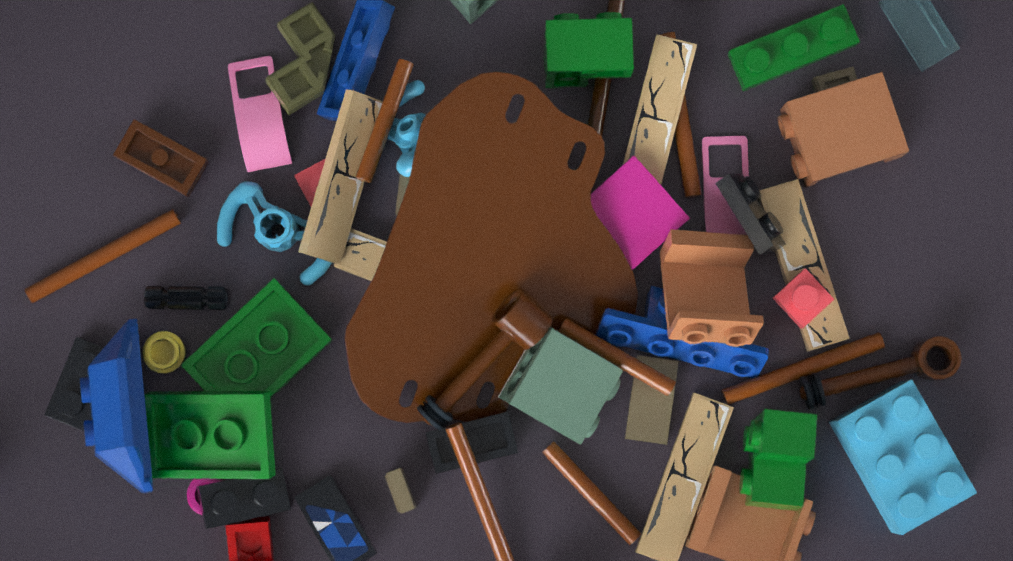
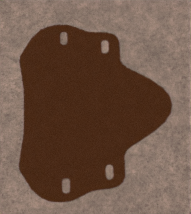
(478, 220)

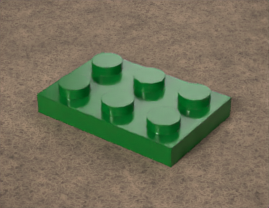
(259, 345)
(210, 434)

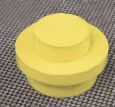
(164, 352)

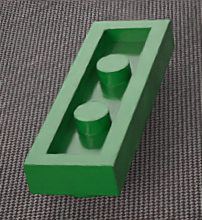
(793, 47)

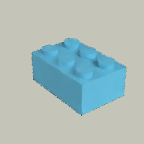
(902, 457)

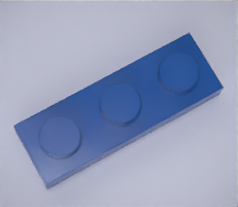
(356, 54)

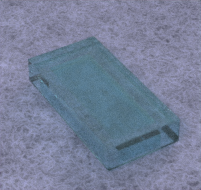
(920, 30)

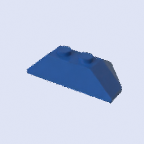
(119, 409)

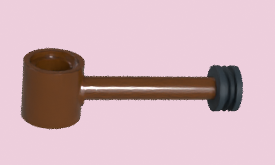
(519, 322)
(815, 390)

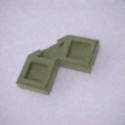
(307, 75)

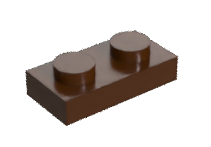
(161, 158)

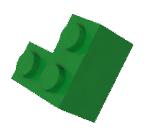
(587, 49)
(778, 455)

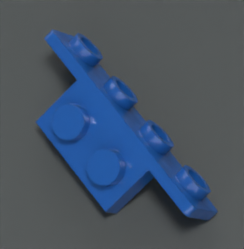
(651, 336)

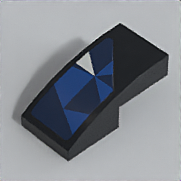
(335, 522)

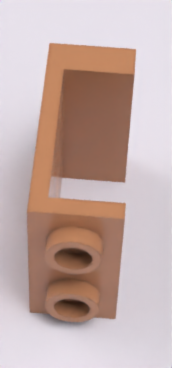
(842, 129)
(707, 288)
(742, 532)

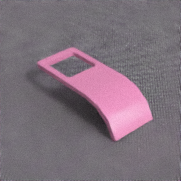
(259, 122)
(717, 212)

